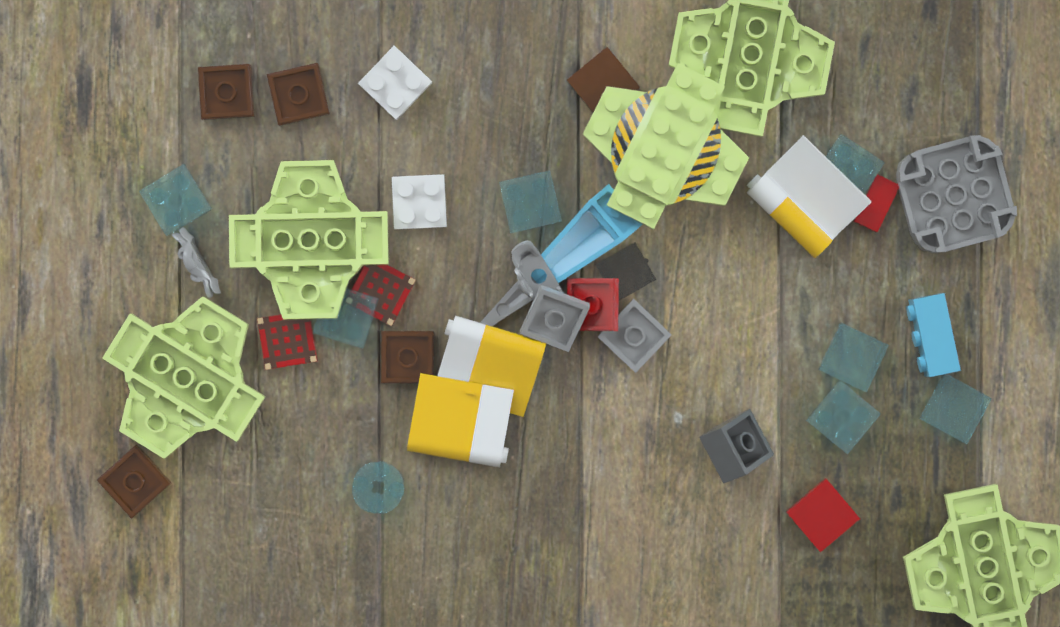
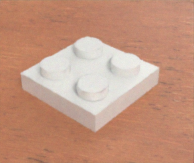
(395, 82)
(419, 202)

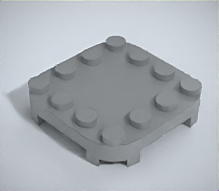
(955, 194)

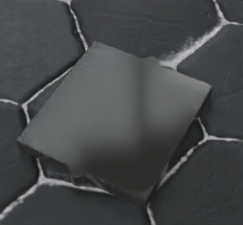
(630, 269)

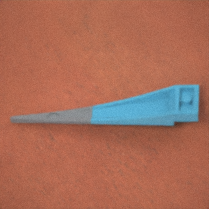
(583, 240)

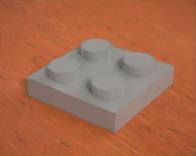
(554, 318)
(637, 336)

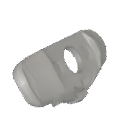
(526, 260)
(195, 263)

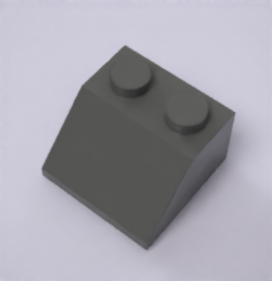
(736, 446)

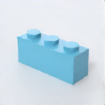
(933, 335)

